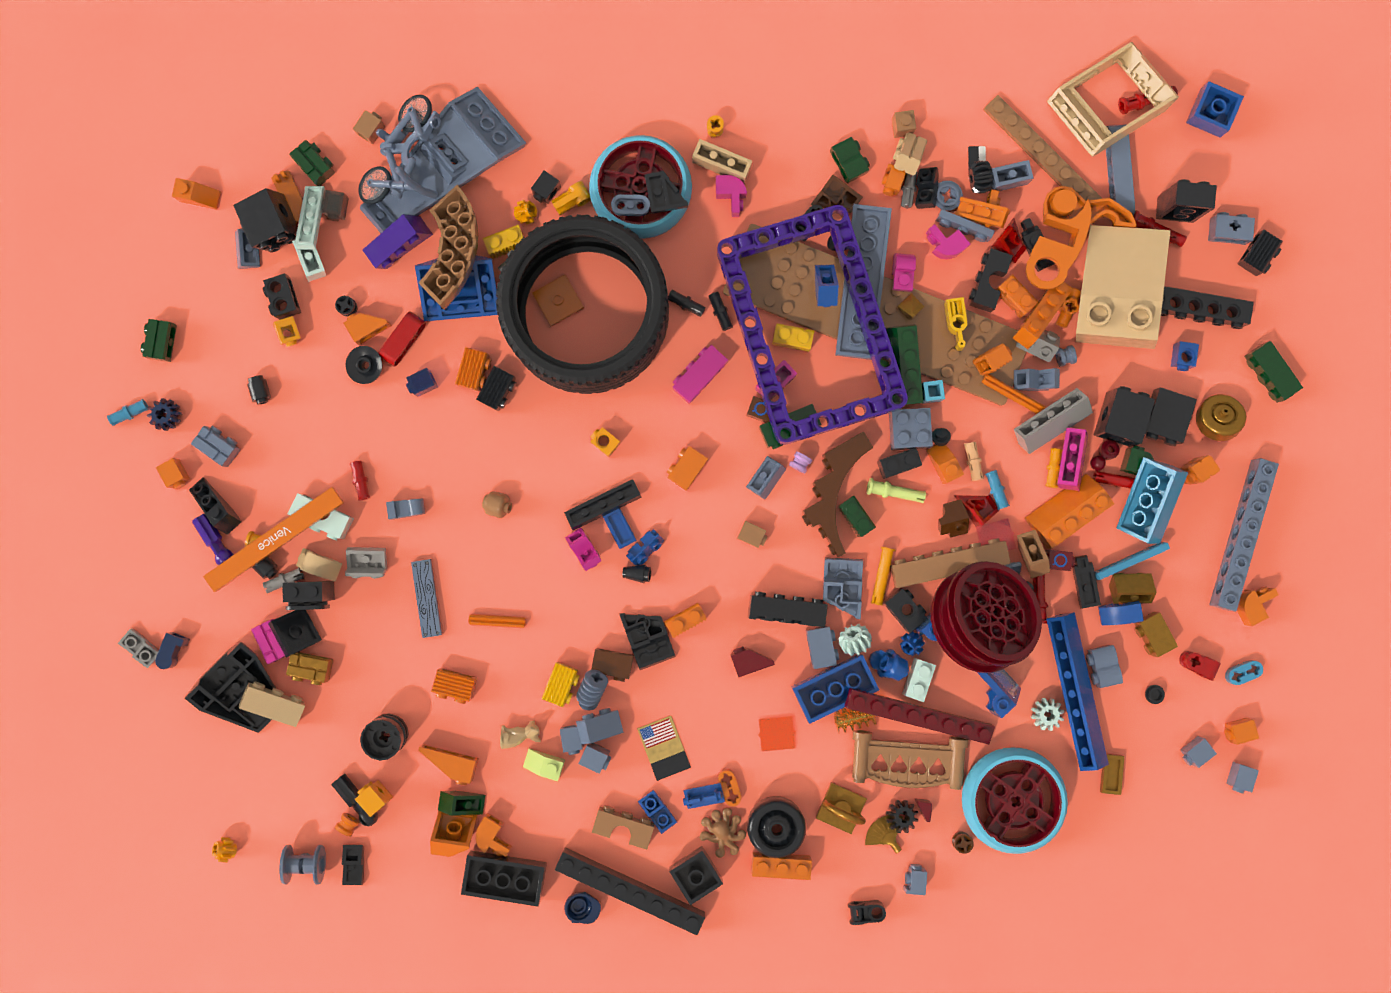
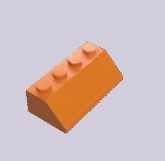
(1069, 512)

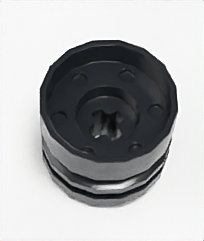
(380, 746)

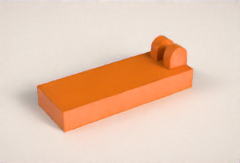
(286, 185)
(982, 212)

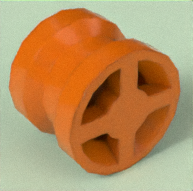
(347, 824)

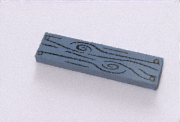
(426, 598)

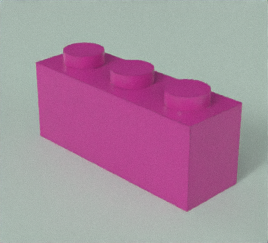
(699, 373)
(1072, 459)

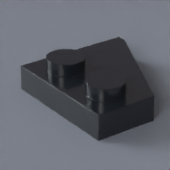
(663, 194)

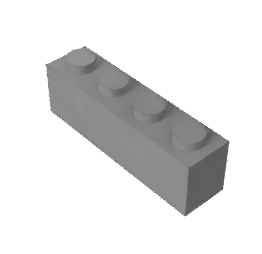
(1053, 420)

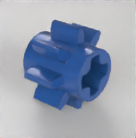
(912, 643)

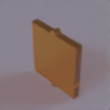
(776, 733)

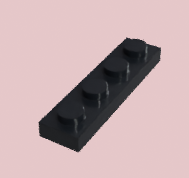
(602, 504)

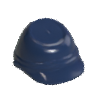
(582, 908)

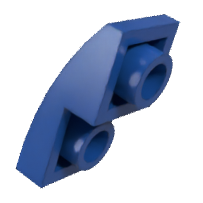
(1120, 614)
(657, 811)

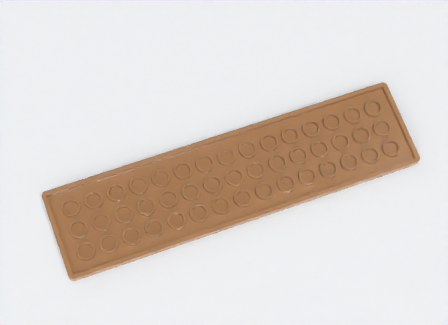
(785, 286)

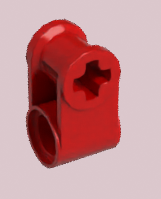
(1201, 664)

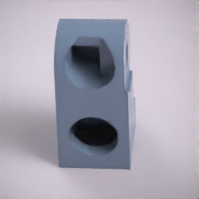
(405, 508)

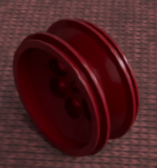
(986, 617)

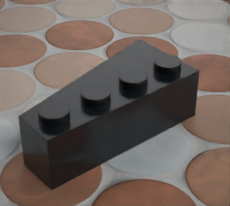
(787, 610)

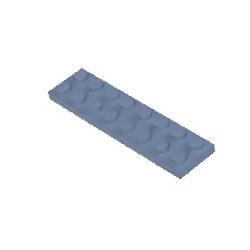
(872, 232)

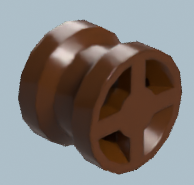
(966, 843)

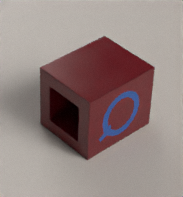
(1060, 560)

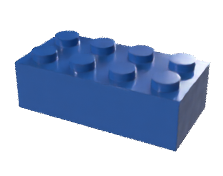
(829, 689)

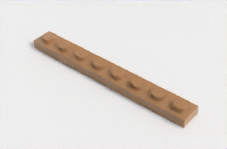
(1038, 148)

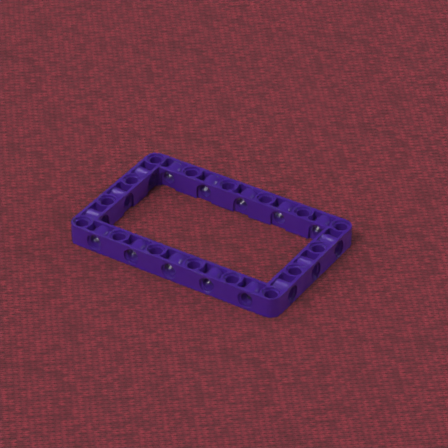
(864, 304)

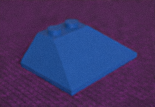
(474, 300)

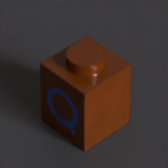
(757, 410)

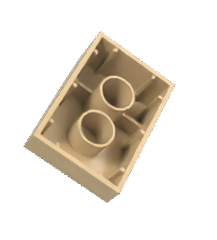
(1123, 286)

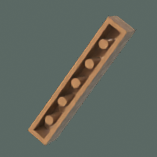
(944, 565)

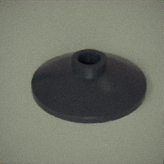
(355, 365)

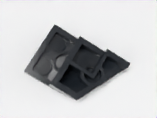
(647, 639)

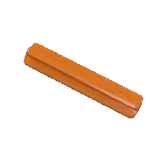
(502, 621)

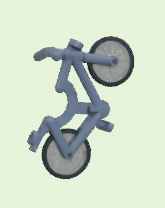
(377, 182)

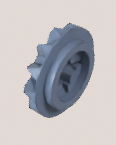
(955, 193)

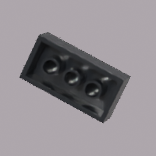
(503, 878)

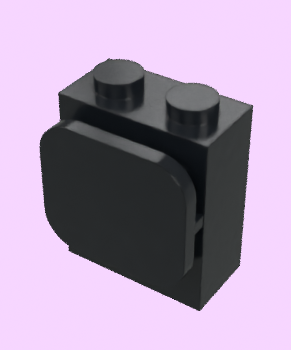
(1170, 416)
(308, 595)

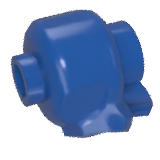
(889, 664)

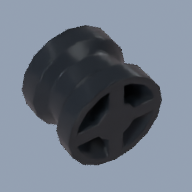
(345, 302)

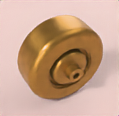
(1221, 417)

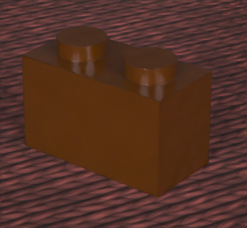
(613, 664)

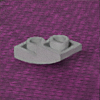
(139, 647)

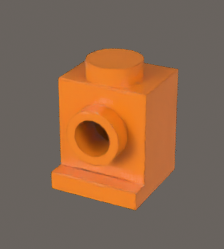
(892, 181)

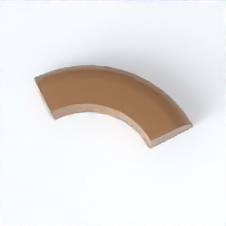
(456, 247)

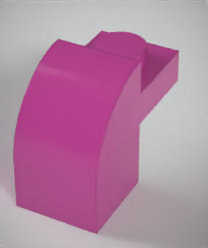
(731, 188)
(947, 247)
(903, 271)
(583, 549)

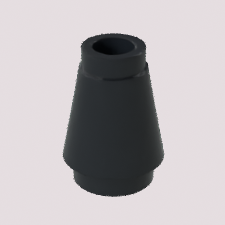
(637, 573)

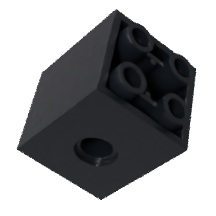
(267, 220)
(1124, 416)

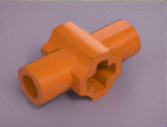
(1065, 315)

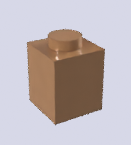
(903, 123)
(368, 125)
(752, 535)

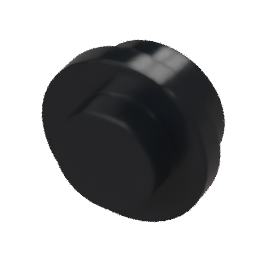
(941, 436)
(1154, 694)

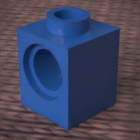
(1187, 348)

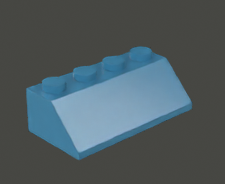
(1152, 500)

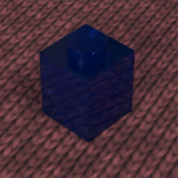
(421, 382)

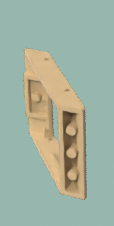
(1082, 119)

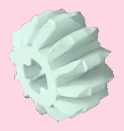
(855, 639)
(1044, 721)

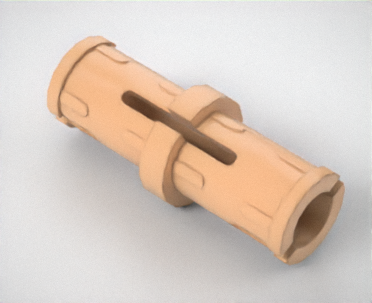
(974, 461)

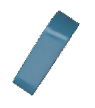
(1246, 676)

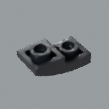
(927, 187)

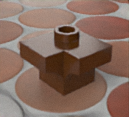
(954, 519)

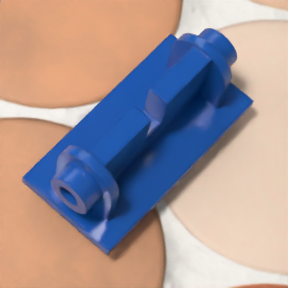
(652, 542)
(703, 796)

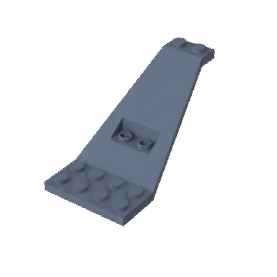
(471, 137)

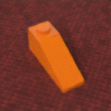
(453, 764)

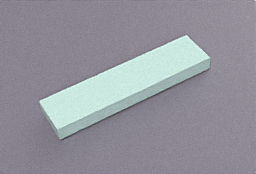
(310, 217)

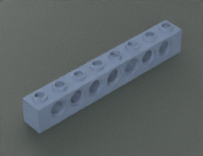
(1243, 534)

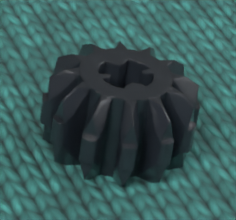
(980, 176)
(898, 823)

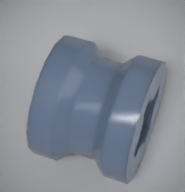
(1066, 356)

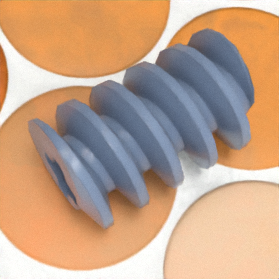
(591, 689)

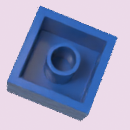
(1214, 109)

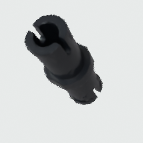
(686, 303)
(720, 311)

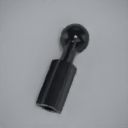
(348, 793)

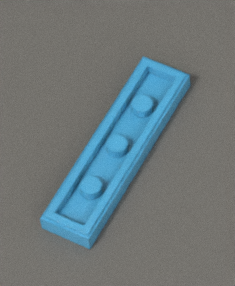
(1131, 560)

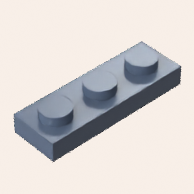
(965, 226)

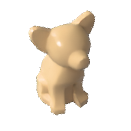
(514, 736)

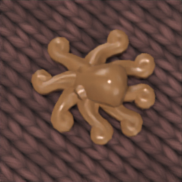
(722, 831)

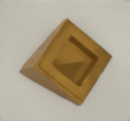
(910, 306)

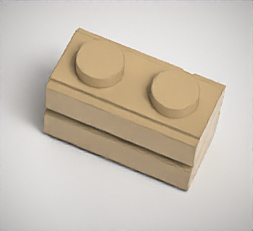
(909, 153)

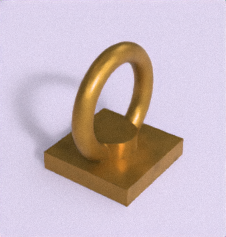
(842, 808)

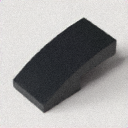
(353, 864)

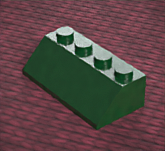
(906, 352)

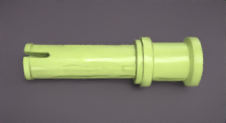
(886, 489)

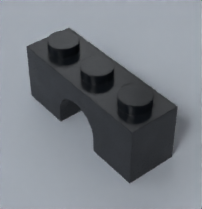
(983, 295)

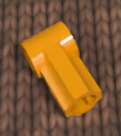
(575, 196)

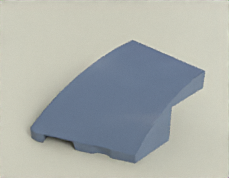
(843, 584)

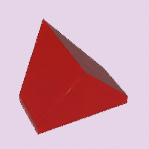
(1010, 241)
(979, 508)

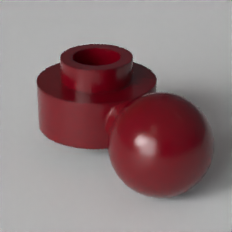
(1098, 462)

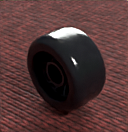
(776, 811)

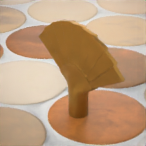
(881, 833)

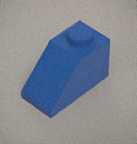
(826, 285)

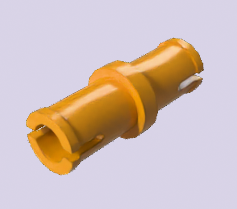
(1054, 468)

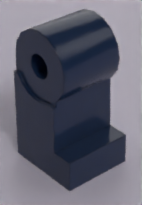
(169, 650)

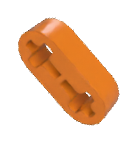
(734, 786)

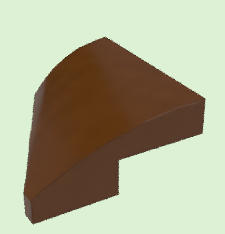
(837, 193)

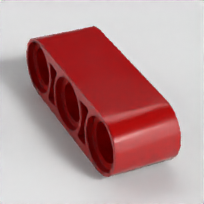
(402, 338)

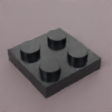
(294, 632)

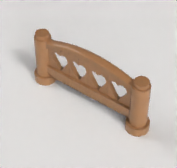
(868, 750)

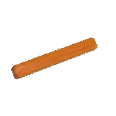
(1012, 394)

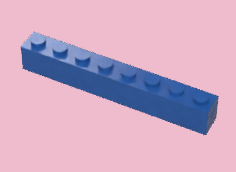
(1077, 692)

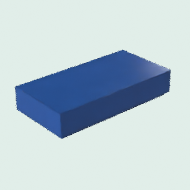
(619, 528)

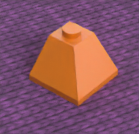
(452, 834)

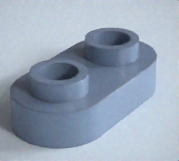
(630, 203)

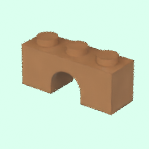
(608, 819)

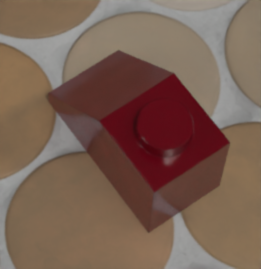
(749, 661)

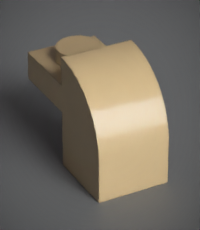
(318, 565)

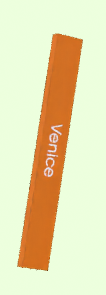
(273, 539)

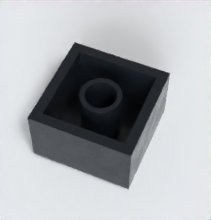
(696, 875)

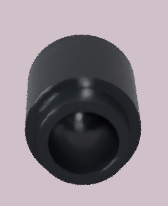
(258, 389)
(266, 568)

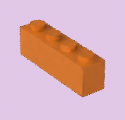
(1042, 315)

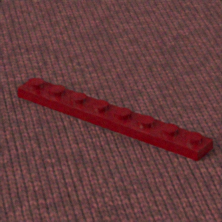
(919, 716)

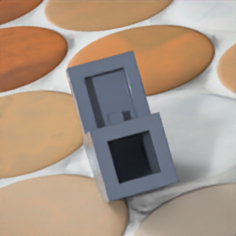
(1036, 379)

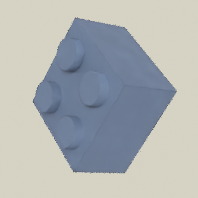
(910, 429)

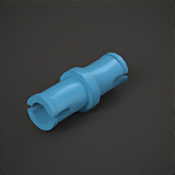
(127, 412)
(997, 489)

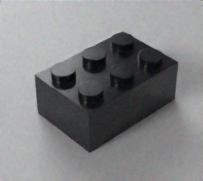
(1186, 201)

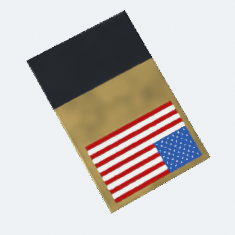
(663, 748)

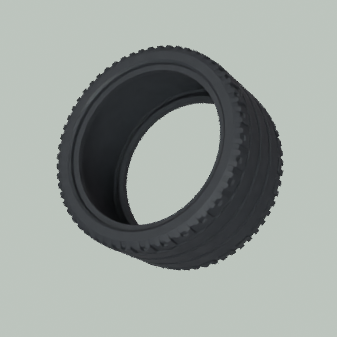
(556, 241)

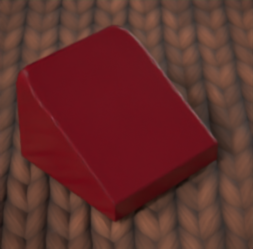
(925, 808)

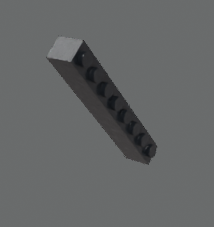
(630, 891)

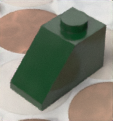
(1133, 459)
(461, 803)

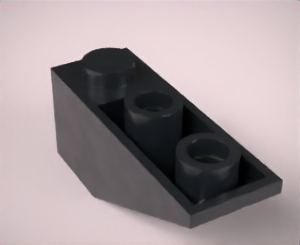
(214, 506)

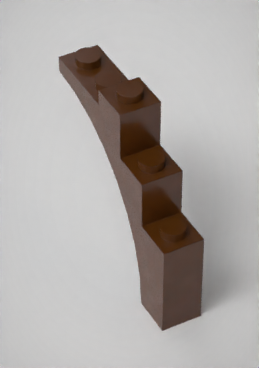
(827, 488)

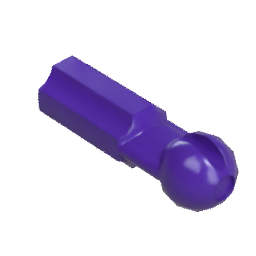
(211, 538)

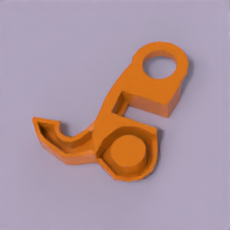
(1070, 213)

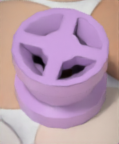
(800, 462)

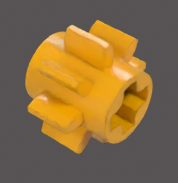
(525, 211)
(224, 849)

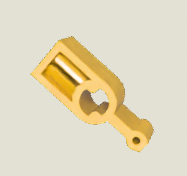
(956, 311)

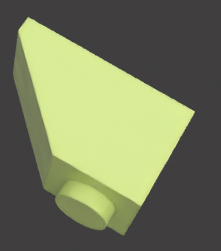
(544, 764)

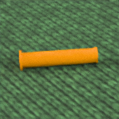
(882, 576)

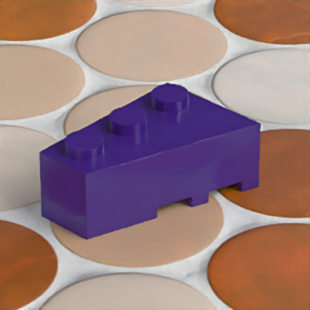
(397, 240)

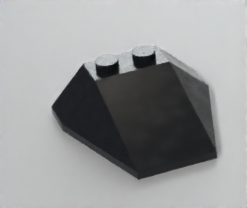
(224, 684)

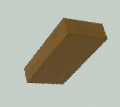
(1112, 775)

